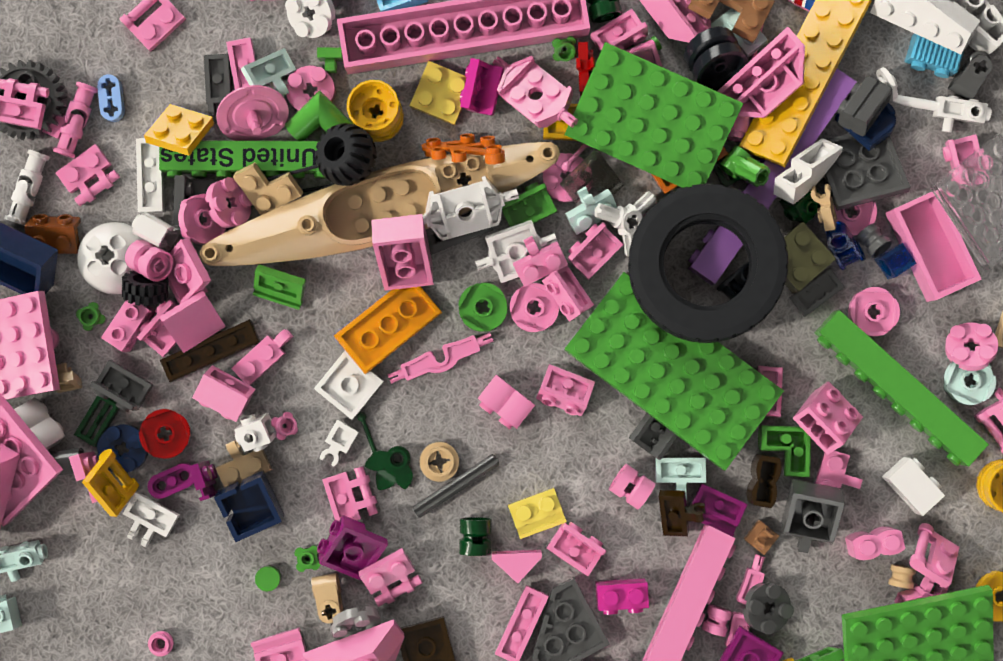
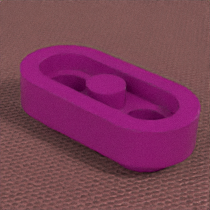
(173, 481)

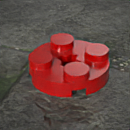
(171, 421)

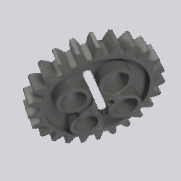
(45, 79)

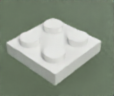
(348, 386)

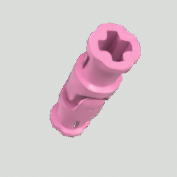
(72, 130)

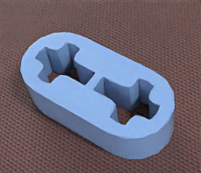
(105, 98)

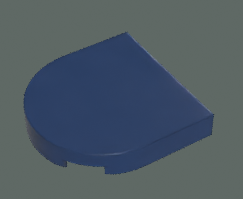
(879, 131)

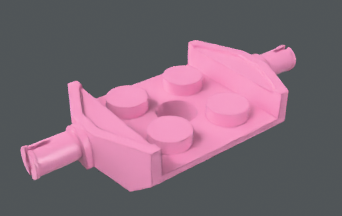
(525, 78)

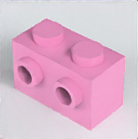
(223, 393)

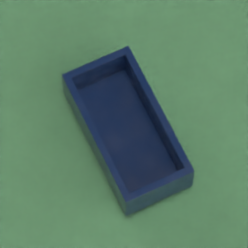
(25, 262)

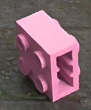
(828, 418)

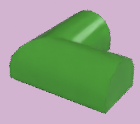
(315, 113)
(793, 442)

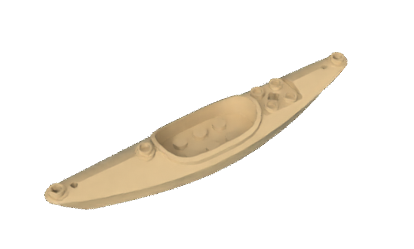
(342, 216)

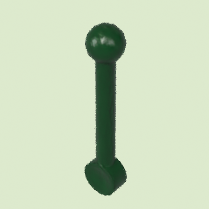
(362, 418)

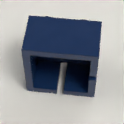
(252, 505)

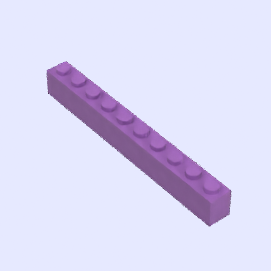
(721, 243)

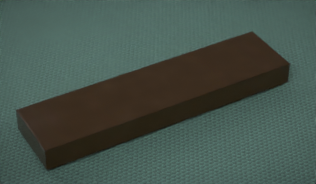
(210, 351)

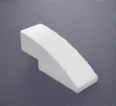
(806, 170)

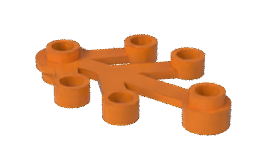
(466, 145)

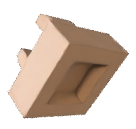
(761, 537)

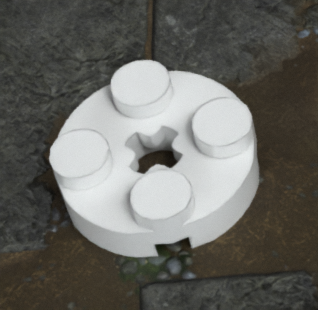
(304, 24)

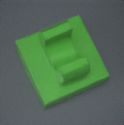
(330, 56)

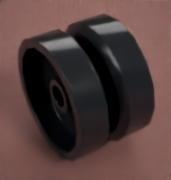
(714, 57)

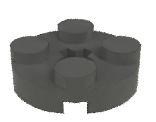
(778, 614)

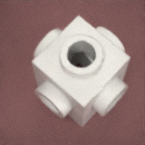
(255, 432)

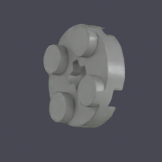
(354, 621)

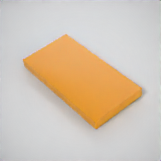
(387, 326)

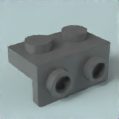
(121, 386)
(653, 436)

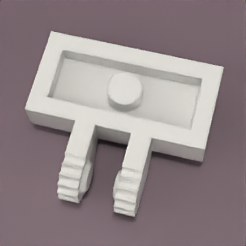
(150, 514)

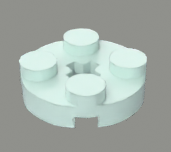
(973, 394)

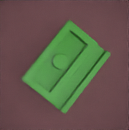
(279, 286)

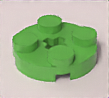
(469, 310)

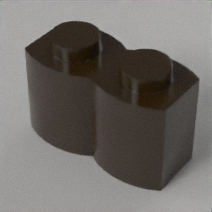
(762, 486)

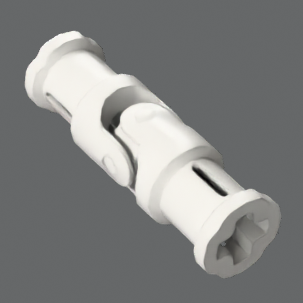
(25, 193)

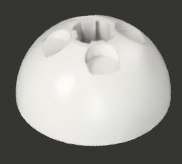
(91, 258)

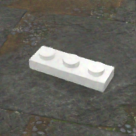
(149, 178)

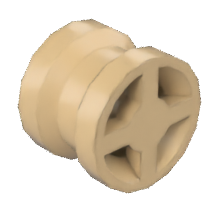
(902, 576)

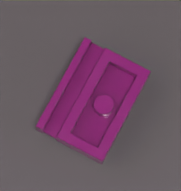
(204, 478)
(721, 509)

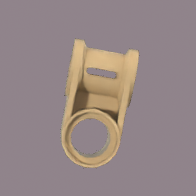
(327, 592)

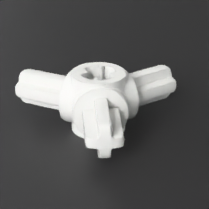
(619, 216)

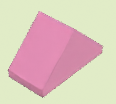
(517, 562)

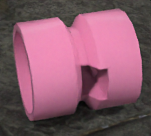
(149, 260)
(640, 490)

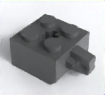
(812, 513)

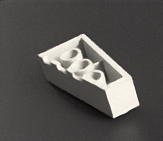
(935, 20)

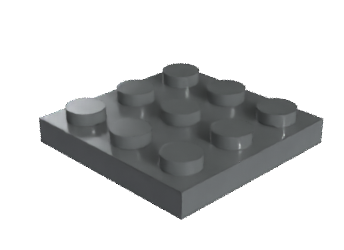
(865, 175)

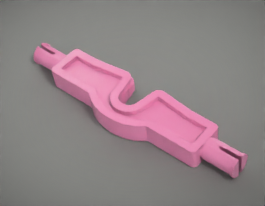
(428, 363)
(752, 577)

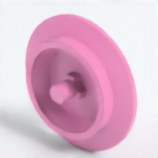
(252, 113)

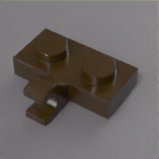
(676, 513)

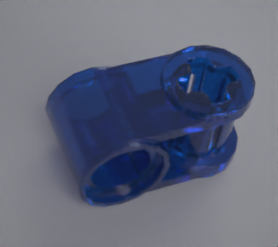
(845, 248)

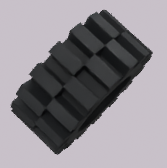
(142, 290)

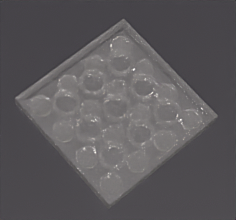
(975, 201)

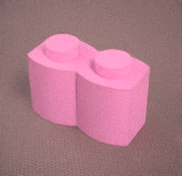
(506, 402)
(879, 541)

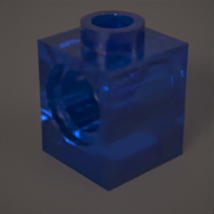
(895, 261)

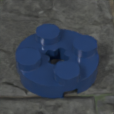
(116, 436)

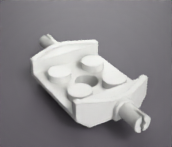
(481, 197)

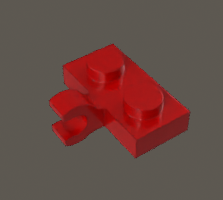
(584, 63)

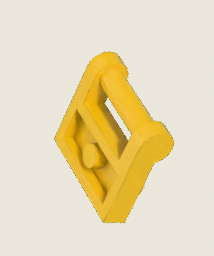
(105, 486)

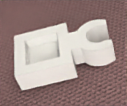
(340, 439)

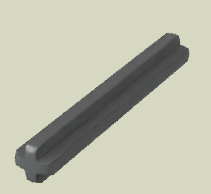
(456, 485)

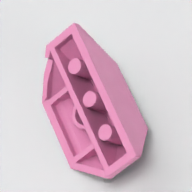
(676, 18)
(769, 76)
(373, 644)

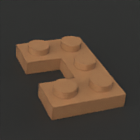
(751, 17)

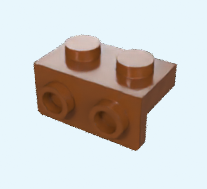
(57, 231)

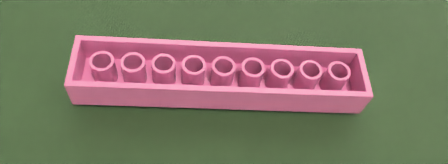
(455, 30)

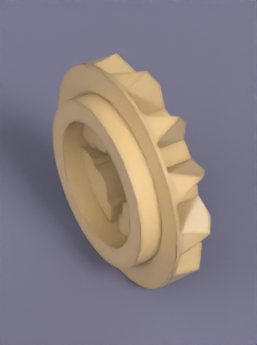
(432, 471)

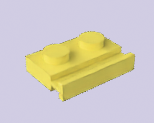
(537, 513)

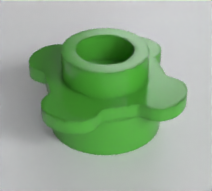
(569, 53)
(83, 316)
(302, 564)

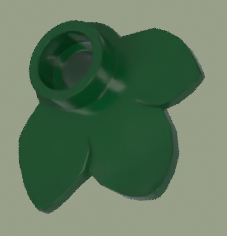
(388, 470)

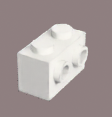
(914, 485)

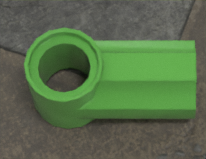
(740, 164)

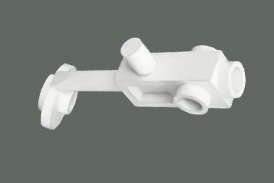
(943, 107)

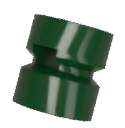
(604, 10)
(475, 527)

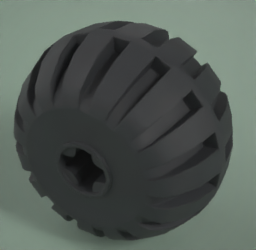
(345, 154)

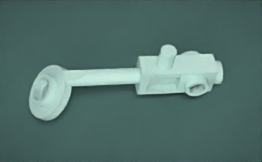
(21, 556)

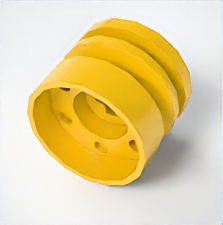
(369, 99)
(990, 484)

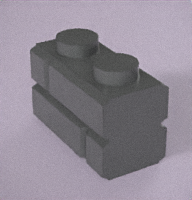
(864, 105)

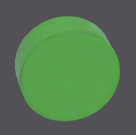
(268, 578)

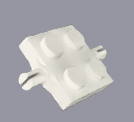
(508, 247)

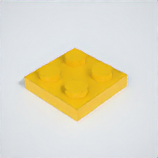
(179, 129)

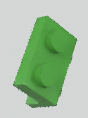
(531, 205)

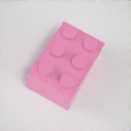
(402, 252)

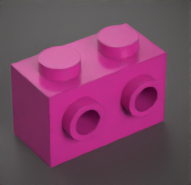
(622, 595)

